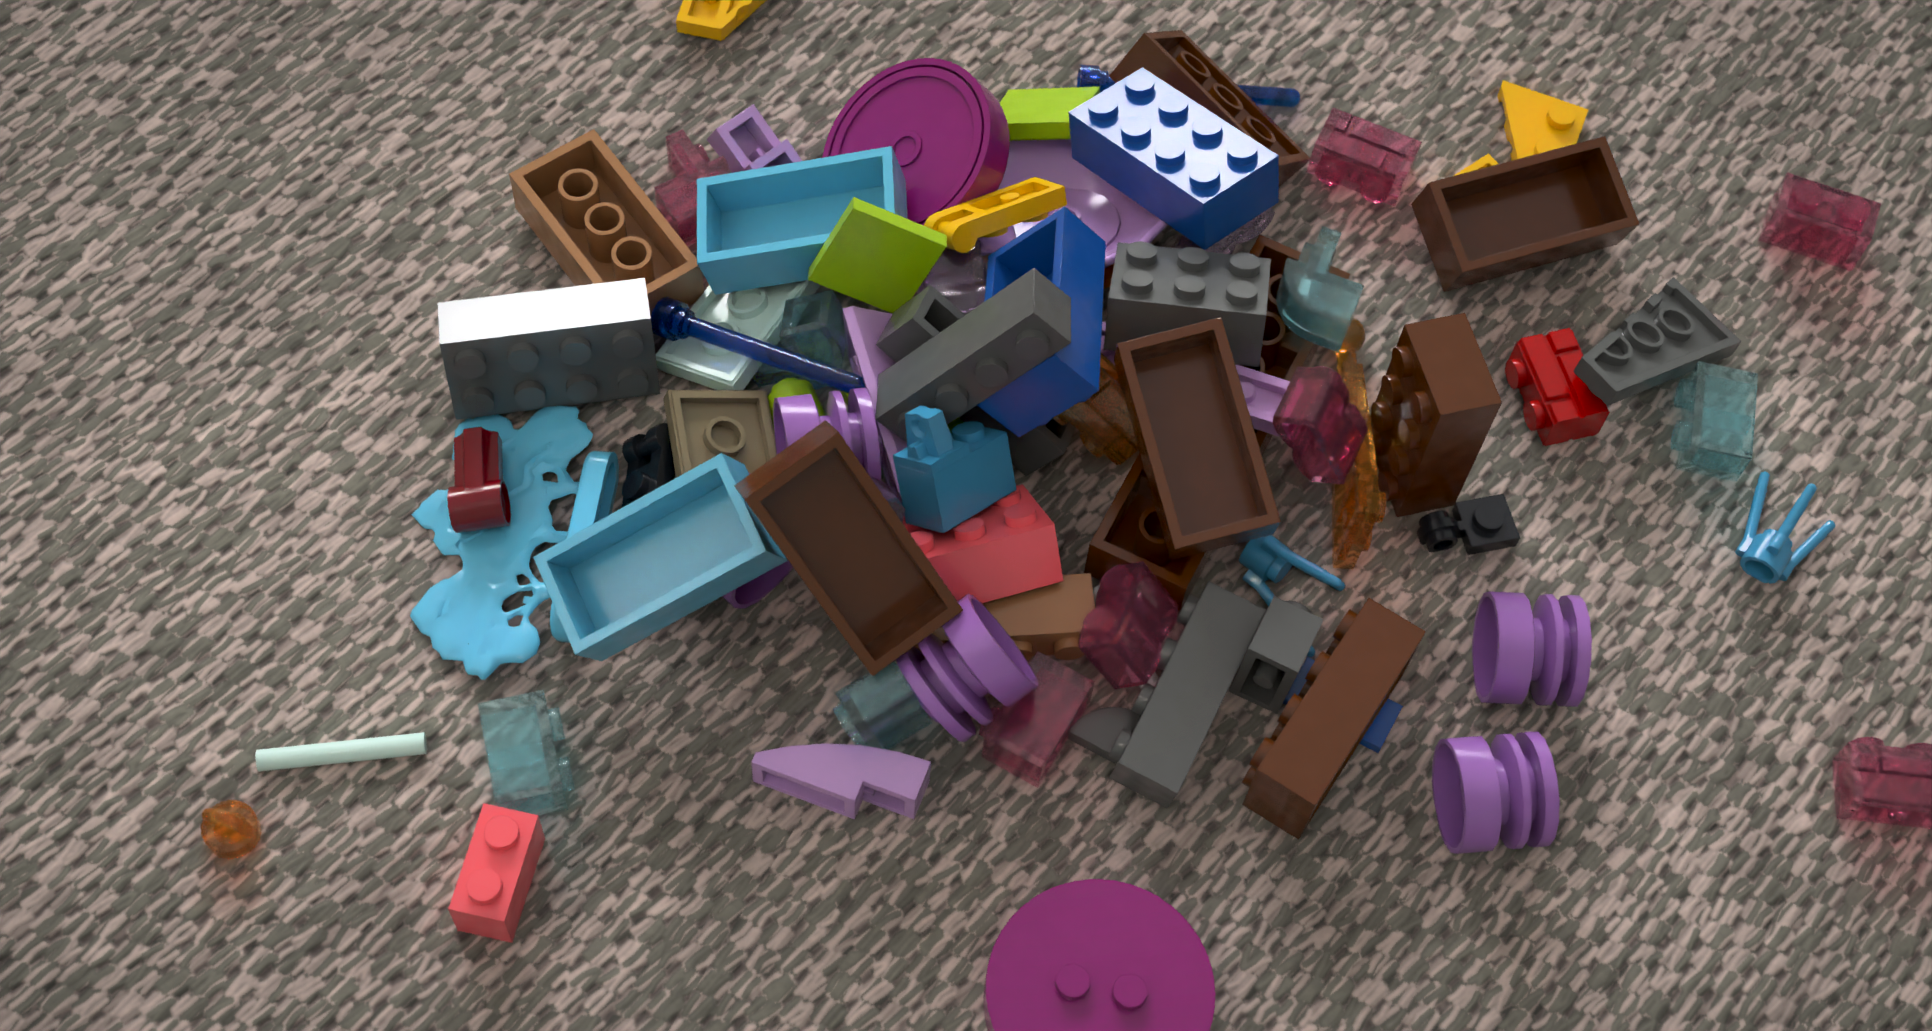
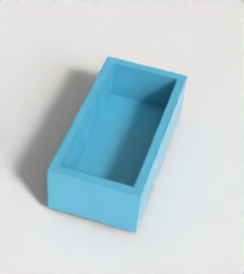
(773, 220)
(657, 560)

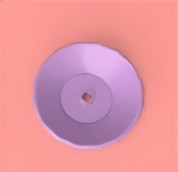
(1088, 197)

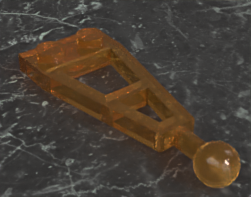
(1357, 502)

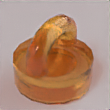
(230, 829)

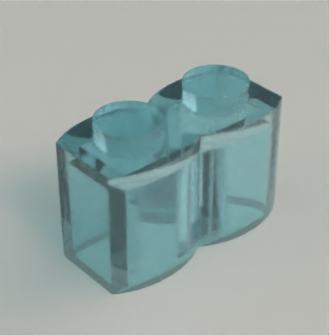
(880, 709)

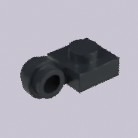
(1481, 523)

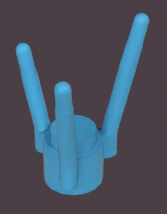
(1770, 554)
(1272, 560)

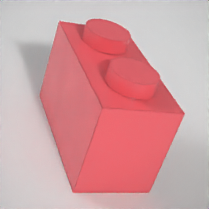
(497, 873)

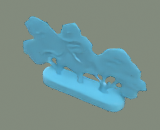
(466, 610)

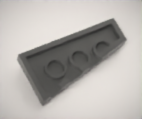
(1655, 346)

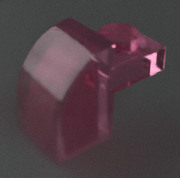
(678, 197)

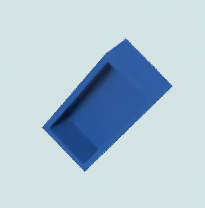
(1174, 157)
(1075, 262)

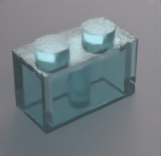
(1715, 421)
(524, 755)

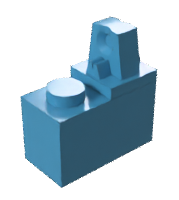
(950, 474)

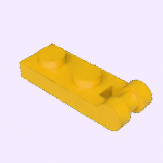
(996, 211)

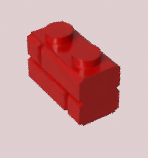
(1553, 395)

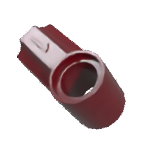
(479, 492)

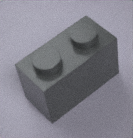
(1276, 654)

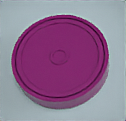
(941, 128)
(1098, 962)

